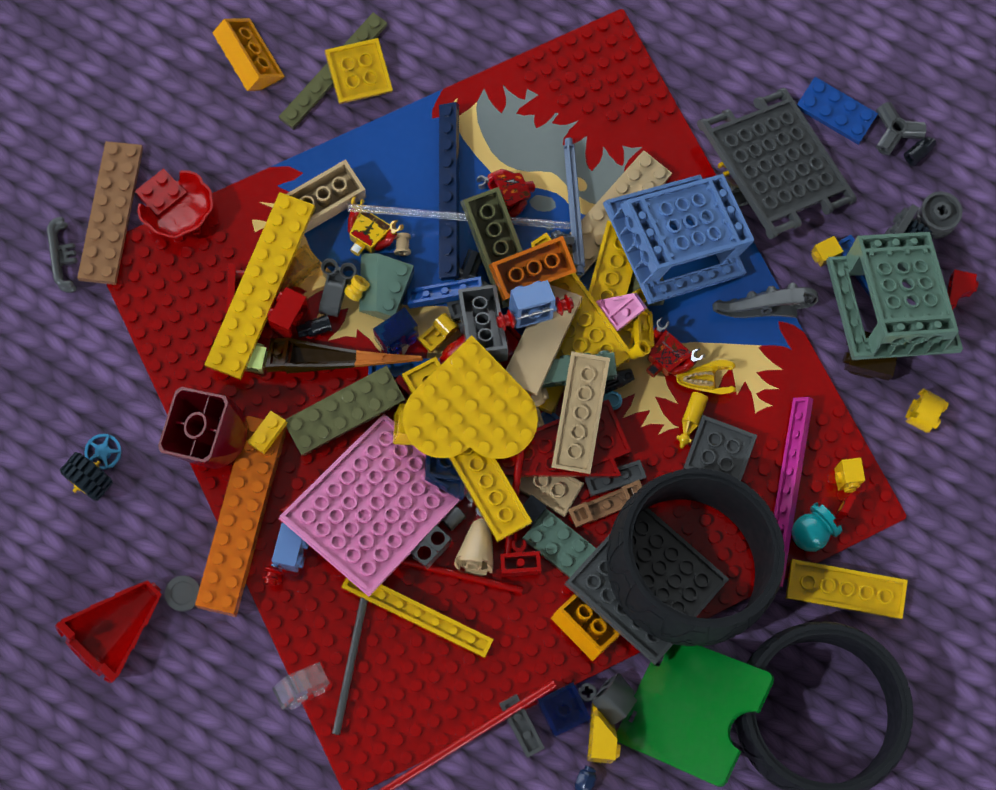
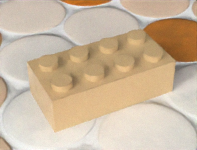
(330, 193)

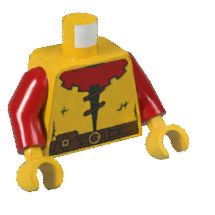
(369, 231)

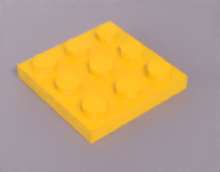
(358, 71)

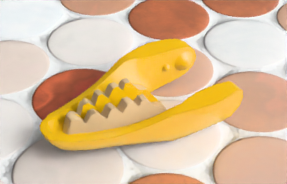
(703, 377)

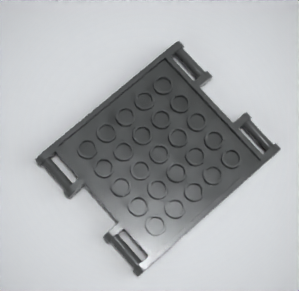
(777, 161)

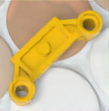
(642, 331)

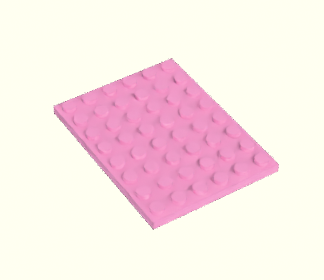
(370, 507)

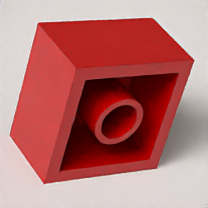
(288, 313)

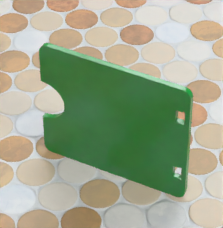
(690, 708)

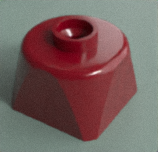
(203, 429)

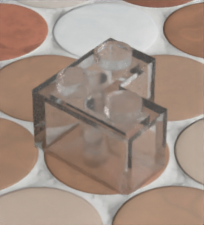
(299, 685)

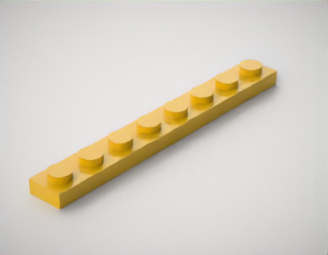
(425, 618)

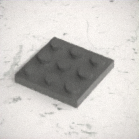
(720, 448)

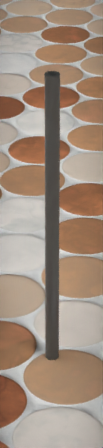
(350, 666)

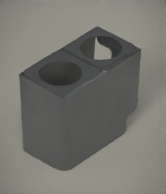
(427, 542)
(615, 699)

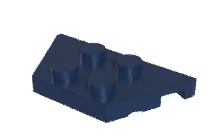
(444, 476)

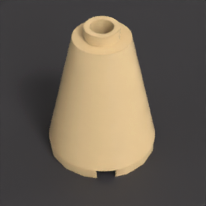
(476, 550)

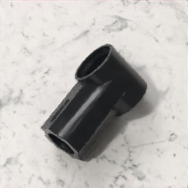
(470, 265)

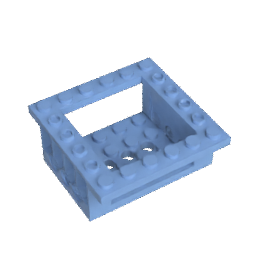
(654, 247)

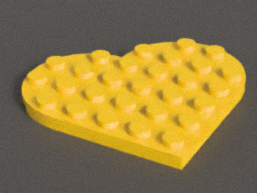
(470, 405)

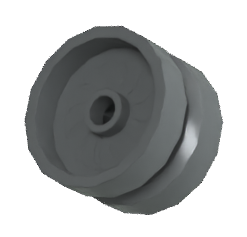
(940, 213)

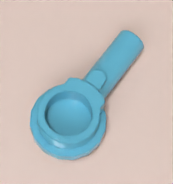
(614, 398)

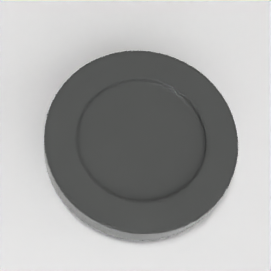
(182, 593)

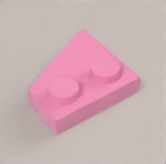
(622, 309)

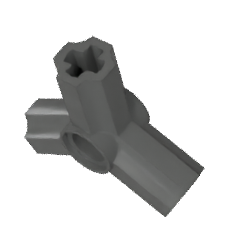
(891, 137)

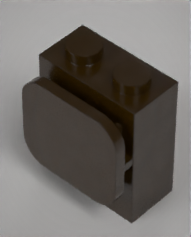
(879, 368)

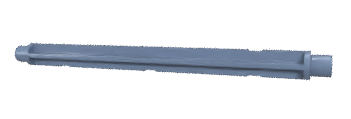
(574, 205)

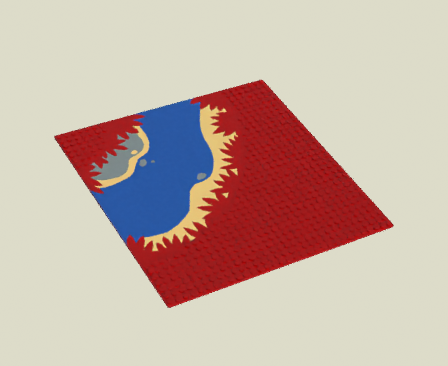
(407, 684)

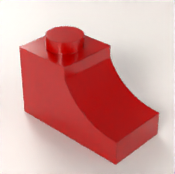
(961, 285)

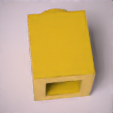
(825, 249)

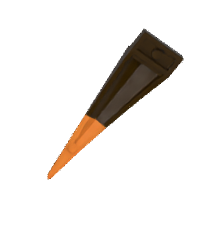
(304, 356)

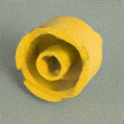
(926, 410)

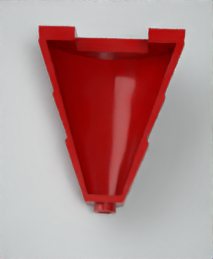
(110, 629)

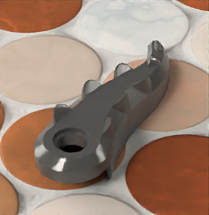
(769, 303)

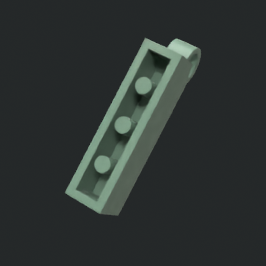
(558, 372)

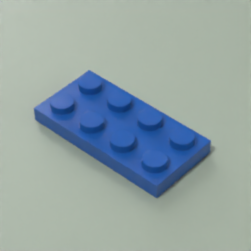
(836, 110)

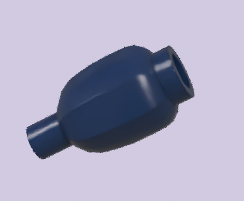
(586, 778)

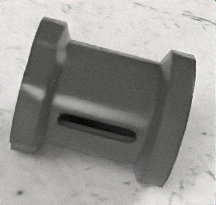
(590, 688)

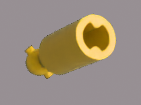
(692, 417)

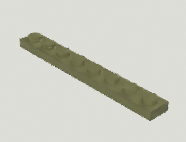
(323, 82)

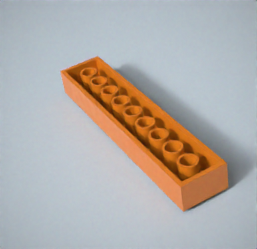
(239, 525)

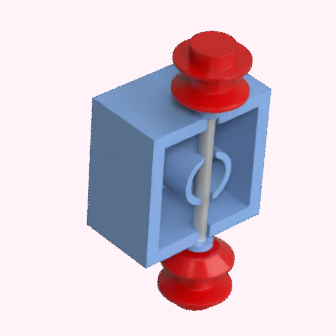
(533, 305)
(287, 554)

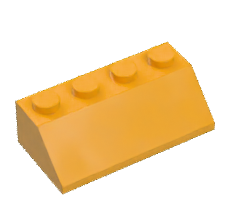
(247, 53)

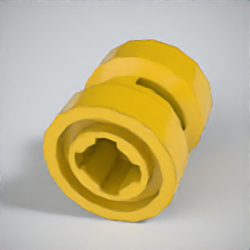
(356, 288)

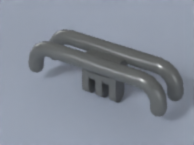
(60, 255)

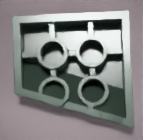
(387, 282)

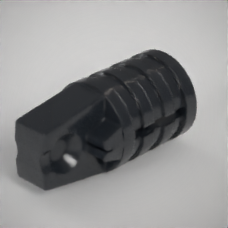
(919, 150)
(314, 327)
(623, 378)

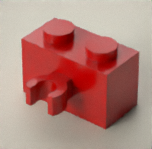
(520, 562)

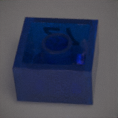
(396, 332)
(563, 710)

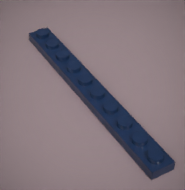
(449, 190)

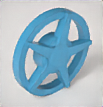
(103, 451)

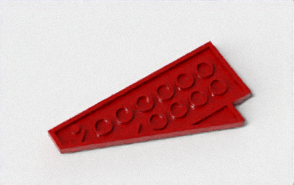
(539, 453)

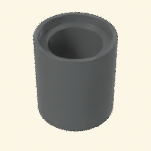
(453, 518)

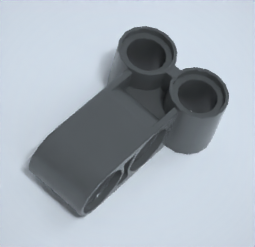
(334, 287)

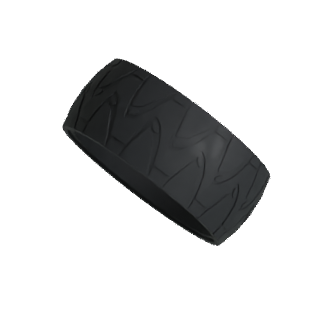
(744, 509)
(893, 685)

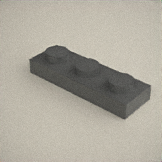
(629, 473)
(523, 728)

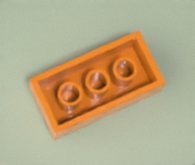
(539, 263)

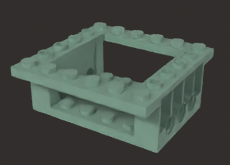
(901, 327)

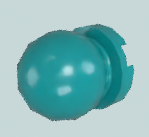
(813, 530)

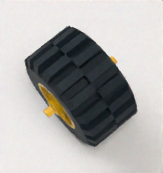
(86, 476)

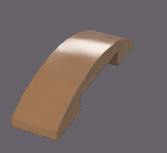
(603, 506)

